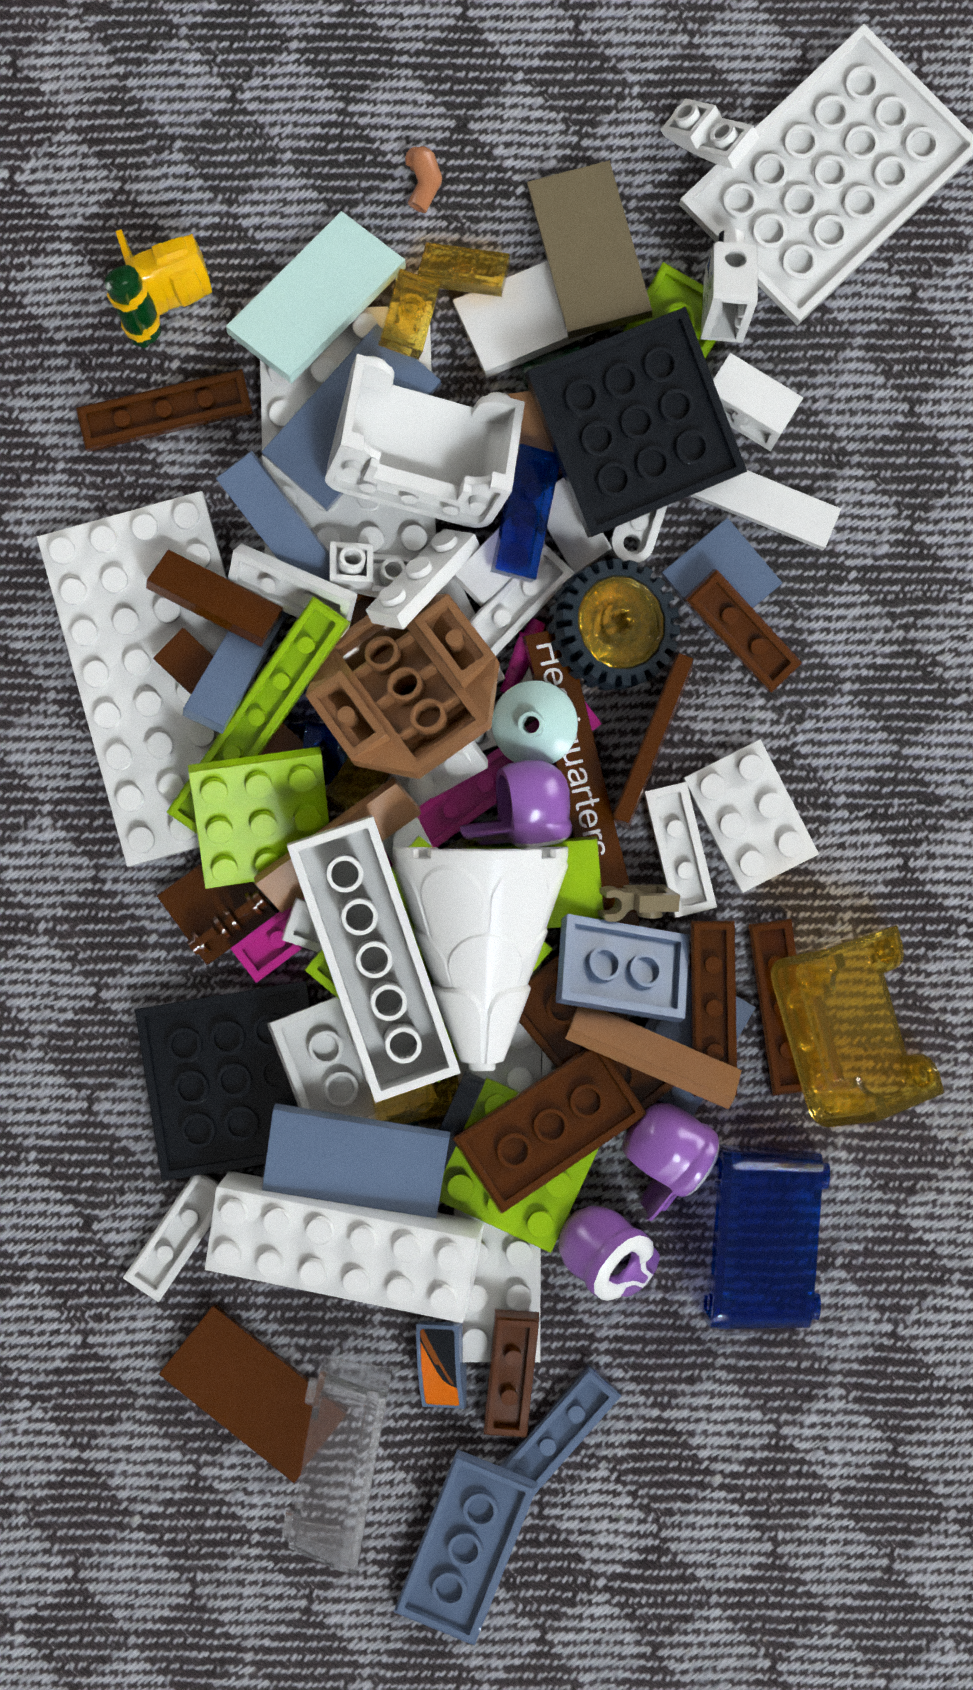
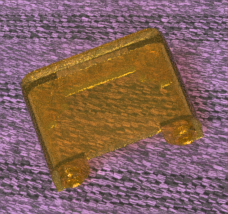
(848, 1031)

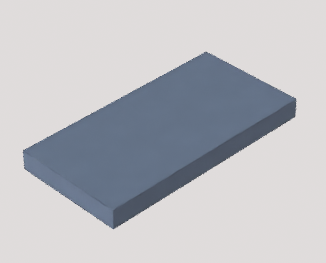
(306, 441)
(355, 1160)
(465, 1547)

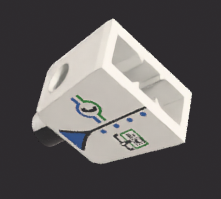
(729, 288)

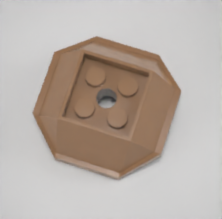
(411, 733)

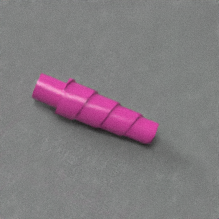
(518, 662)

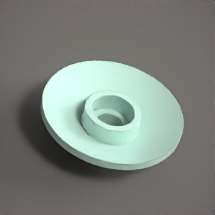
(556, 722)

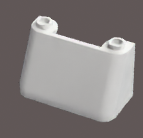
(423, 448)

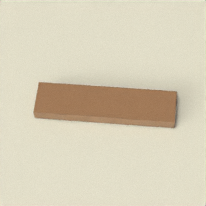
(391, 811)
(654, 1055)

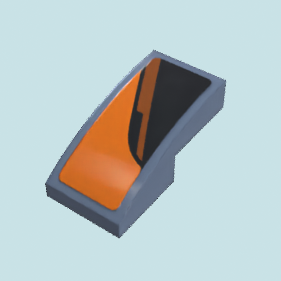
(441, 1364)

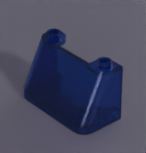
(765, 1238)

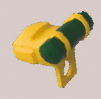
(155, 282)

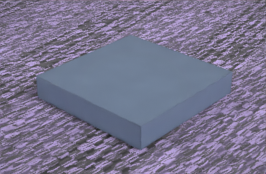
(733, 557)

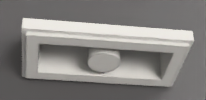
(569, 532)

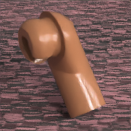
(428, 174)

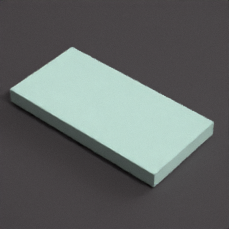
(315, 297)

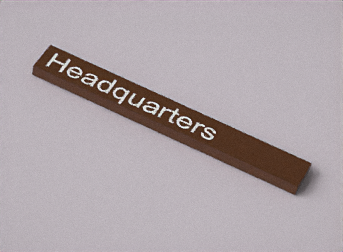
(582, 769)

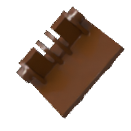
(214, 916)

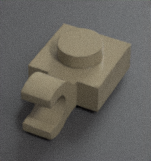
(646, 900)

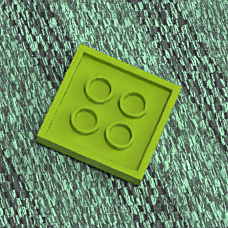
(254, 808)
(534, 1218)

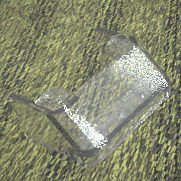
(338, 1462)

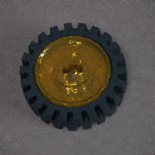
(617, 650)

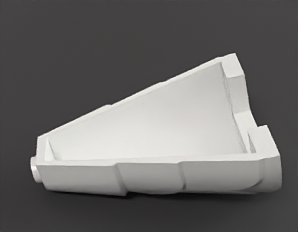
(480, 934)

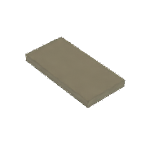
(589, 249)

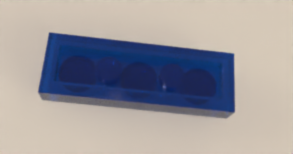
(526, 514)

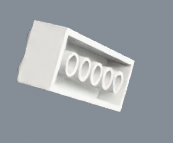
(373, 958)
(344, 1249)

